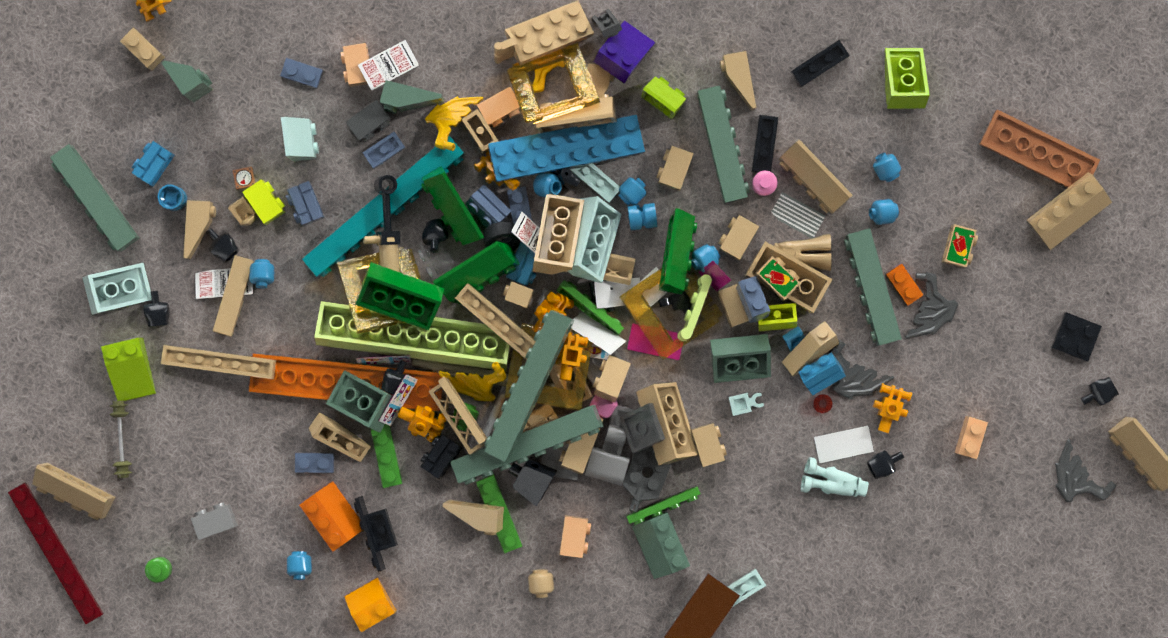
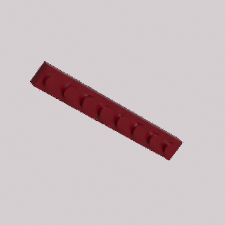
(55, 553)

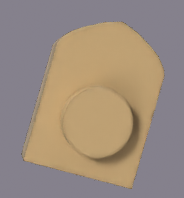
(243, 211)

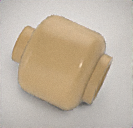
(541, 583)

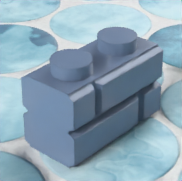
(305, 204)
(487, 206)
(753, 299)

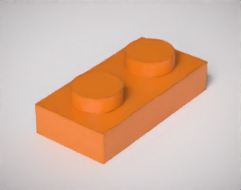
(904, 284)

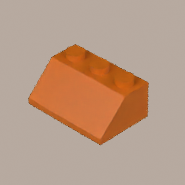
(332, 516)

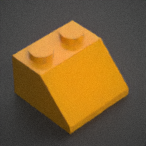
(369, 604)

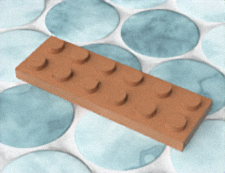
(1037, 150)

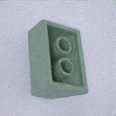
(190, 82)
(741, 358)
(661, 545)

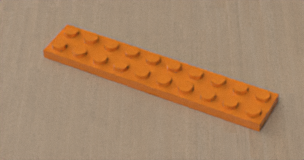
(318, 379)

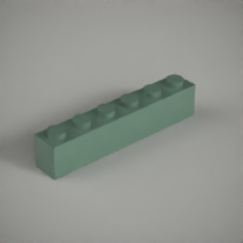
(722, 144)
(94, 197)
(873, 287)

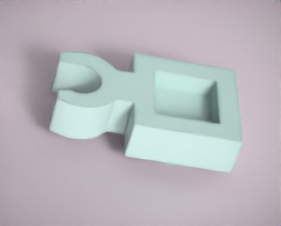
(742, 403)

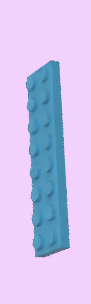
(565, 148)

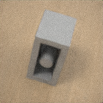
(214, 521)

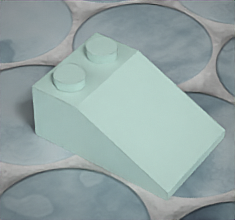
(299, 138)
(117, 288)

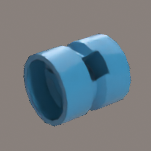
(172, 197)
(642, 216)

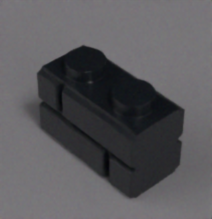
(440, 456)

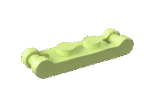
(692, 315)

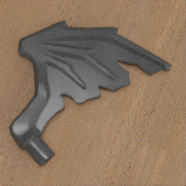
(934, 311)
(857, 381)
(1073, 477)

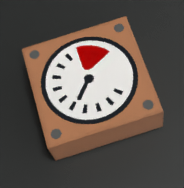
(244, 177)

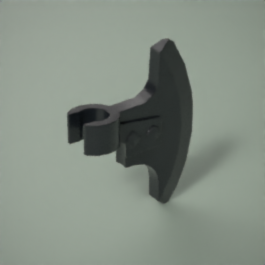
(678, 302)

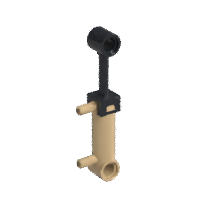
(387, 239)

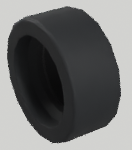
(498, 230)

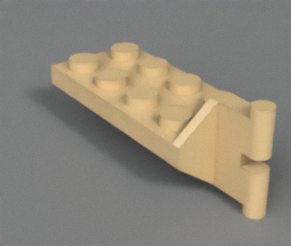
(544, 34)

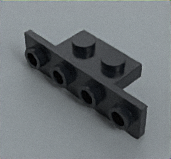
(377, 530)

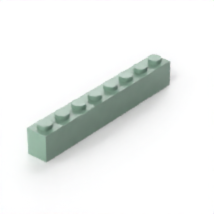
(529, 385)
(530, 442)

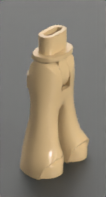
(820, 243)

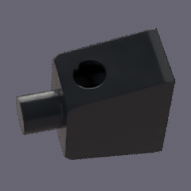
(532, 480)

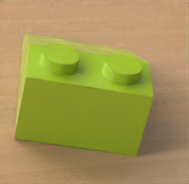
(905, 78)
(663, 97)
(129, 369)

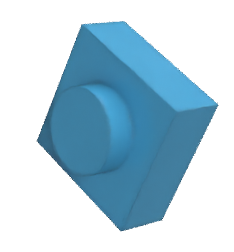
(793, 338)

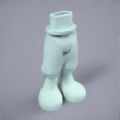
(837, 481)

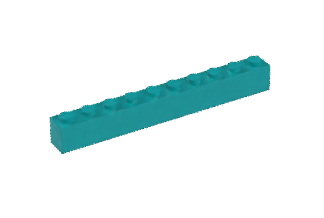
(370, 217)

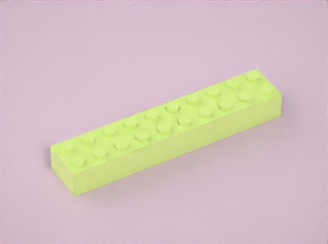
(445, 341)

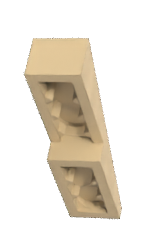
(233, 296)

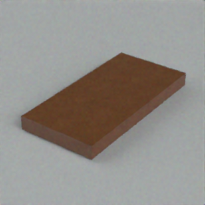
(704, 610)

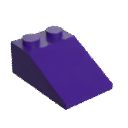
(623, 52)

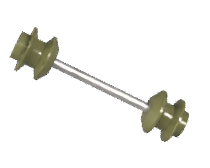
(118, 412)

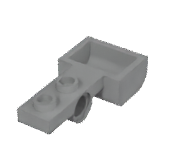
(608, 463)

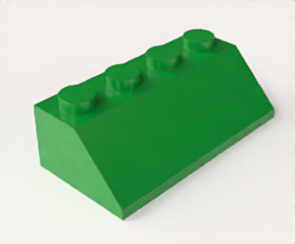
(452, 207)
(677, 251)
(479, 270)
(399, 296)

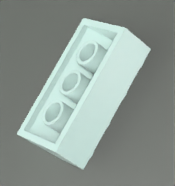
(595, 239)

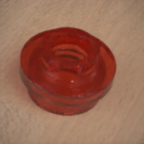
(827, 399)

